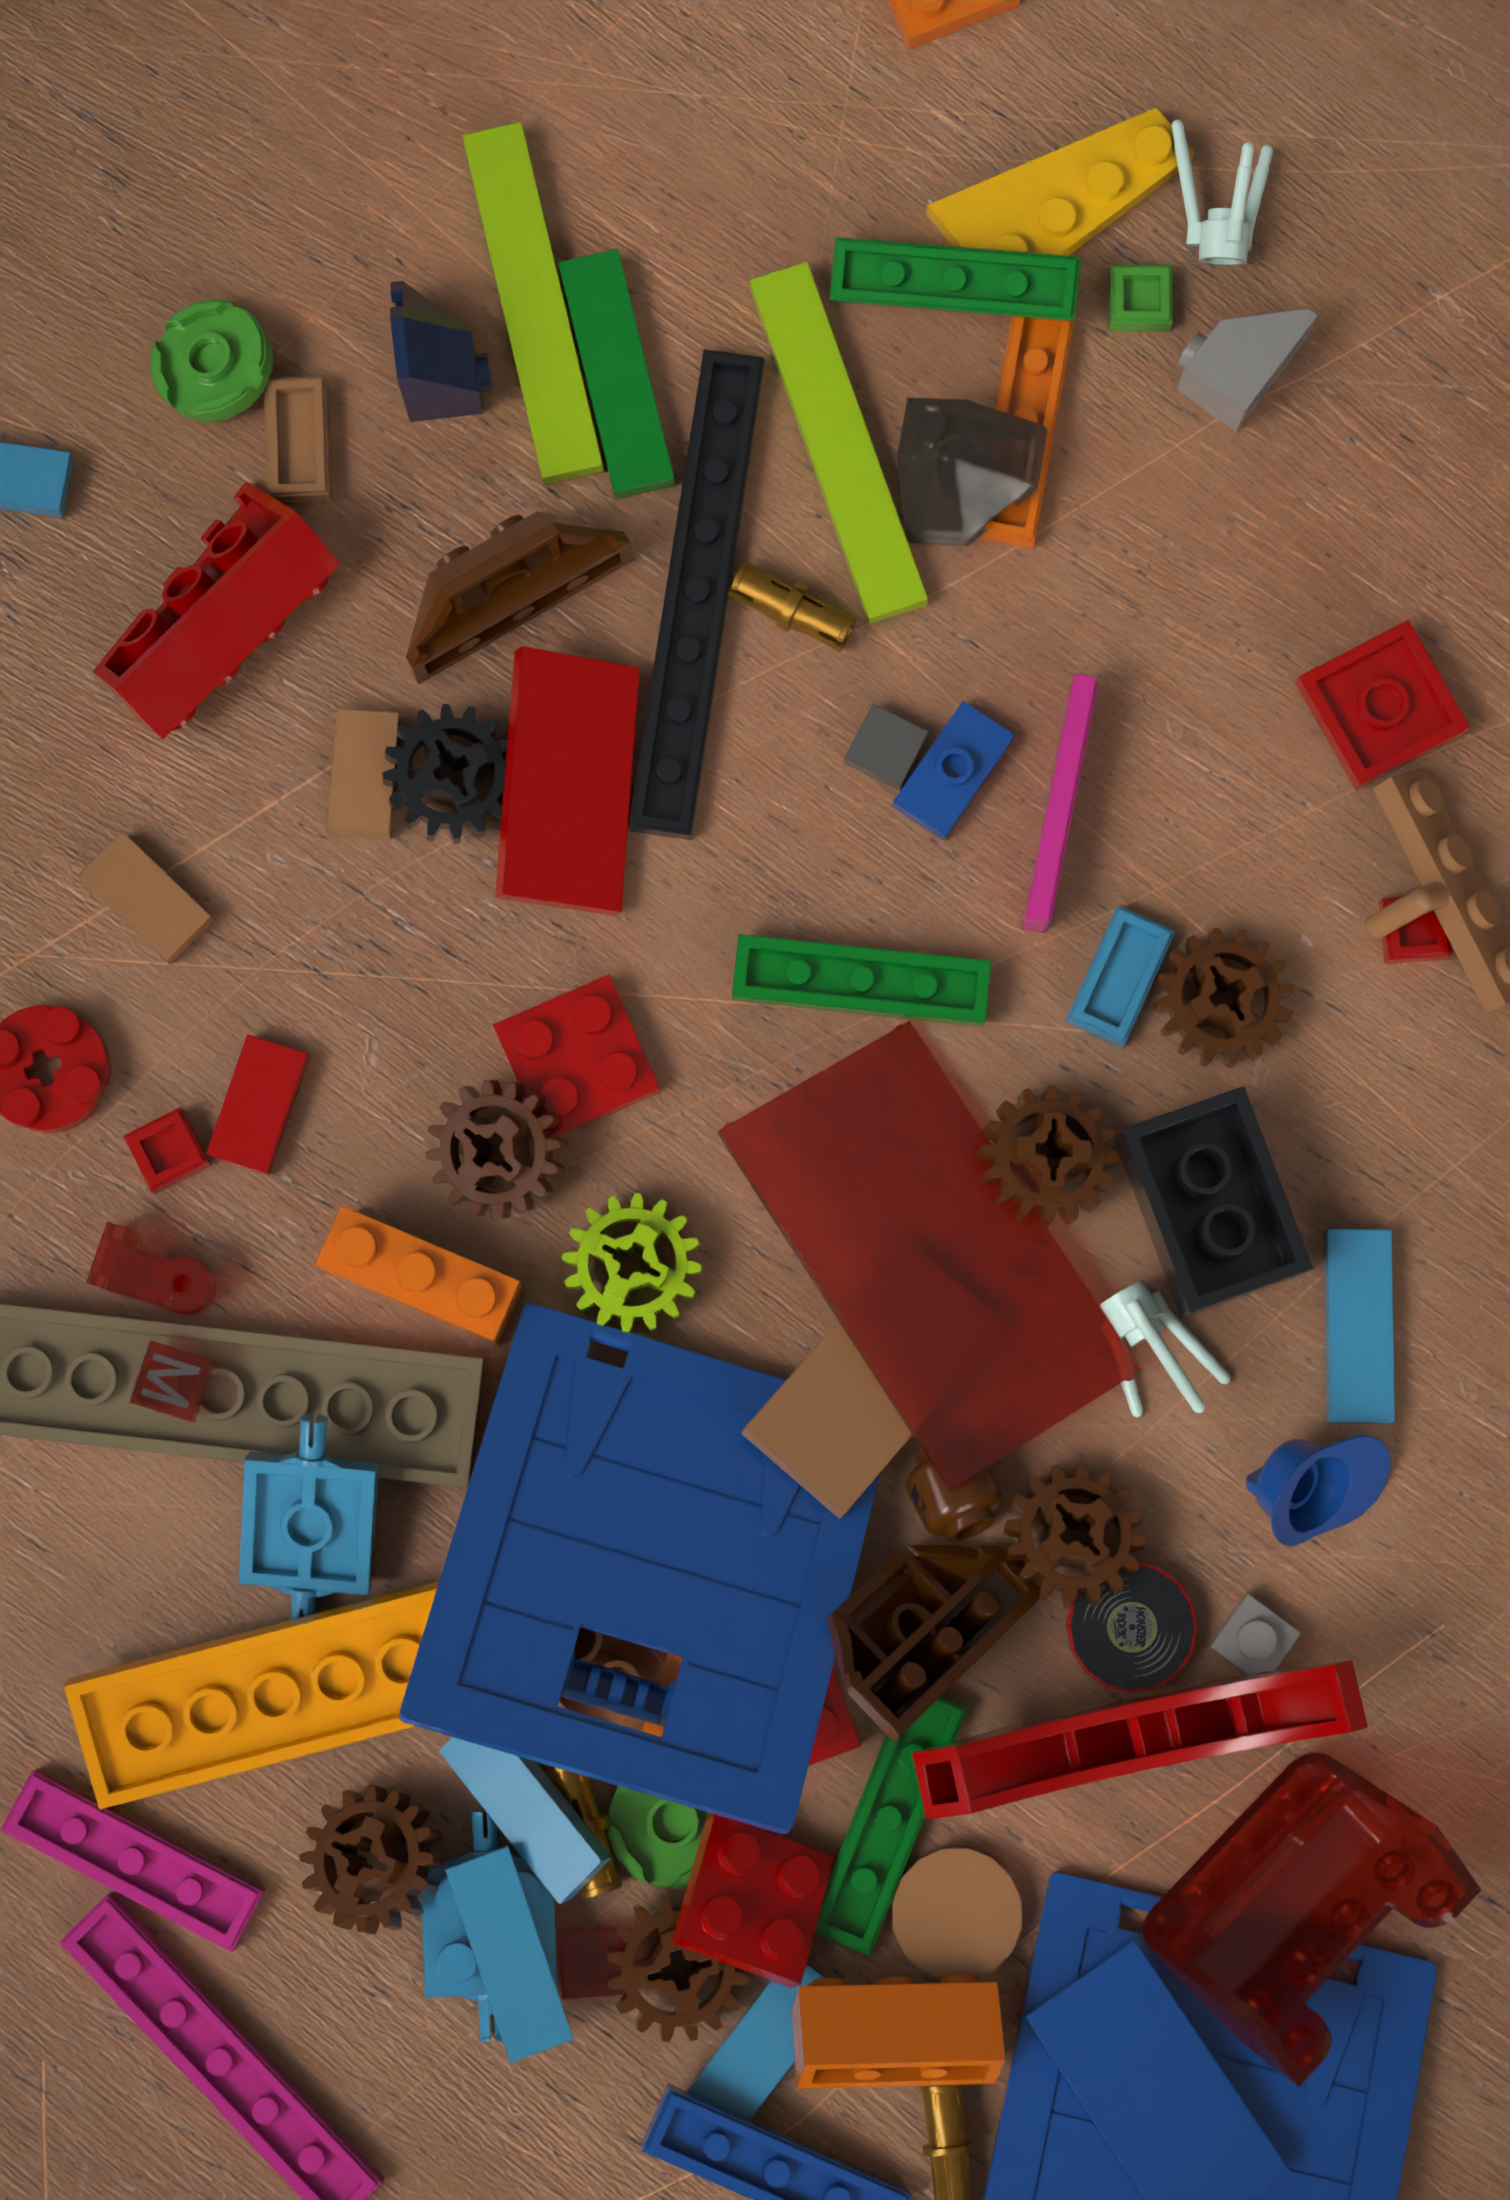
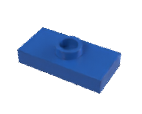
(953, 770)

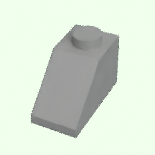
(1241, 361)

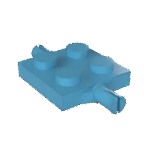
(308, 1521)
(447, 1954)

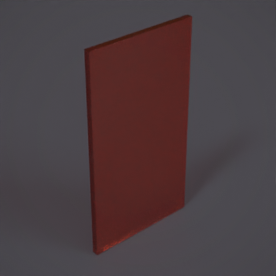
(939, 1288)

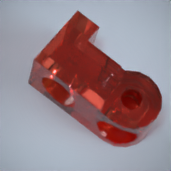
(171, 1284)

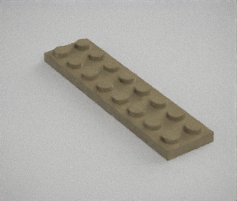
(395, 1407)

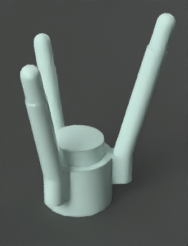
(1228, 231)
(1137, 1318)

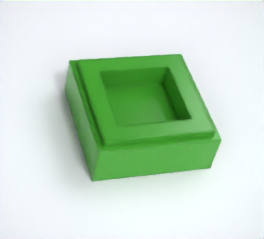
(1140, 298)

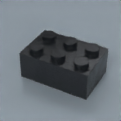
(1212, 1202)

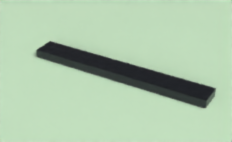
(696, 595)

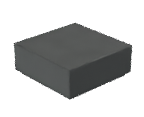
(886, 747)

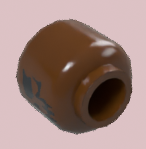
(955, 1512)

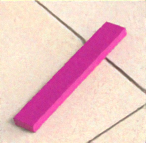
(218, 2056)

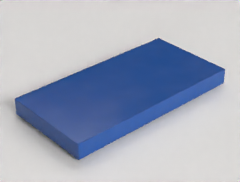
(1154, 2085)

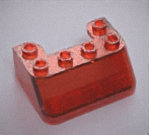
(1294, 1897)

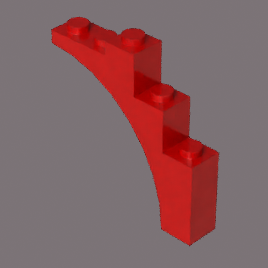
(1138, 1736)

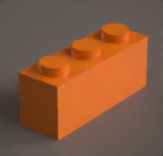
(420, 1275)
(897, 2033)

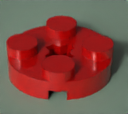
(77, 1083)

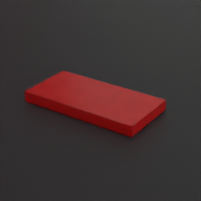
(567, 781)

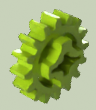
(645, 1237)

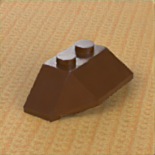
(507, 582)
(924, 1626)

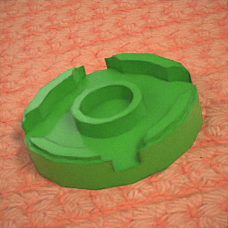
(212, 361)
(655, 1837)

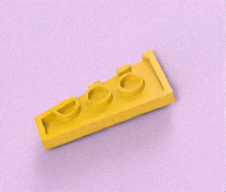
(1065, 194)

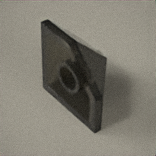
(963, 467)

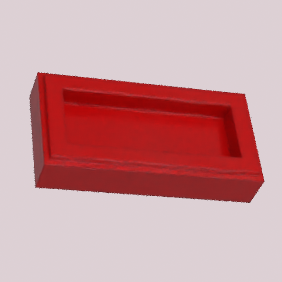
(258, 1105)

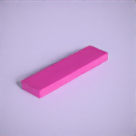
(1060, 803)
(133, 1860)

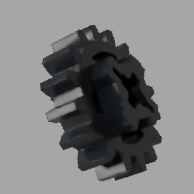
(425, 787)

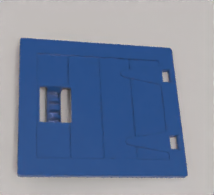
(656, 1523)
(1335, 2132)

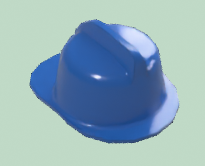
(1319, 1486)

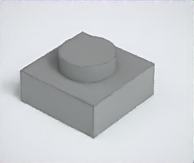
(1253, 1637)

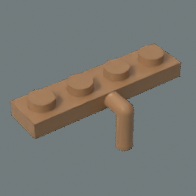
(1448, 886)

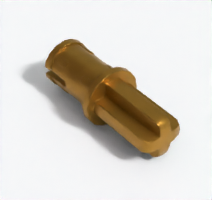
(948, 2142)

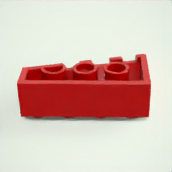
(216, 611)

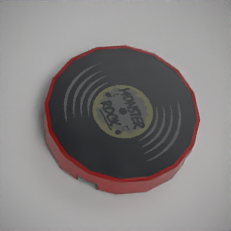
(1135, 1636)

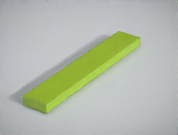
(532, 303)
(838, 443)

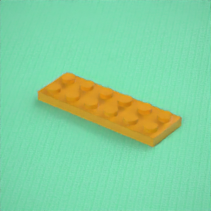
(248, 1697)

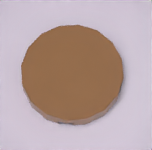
(956, 1913)

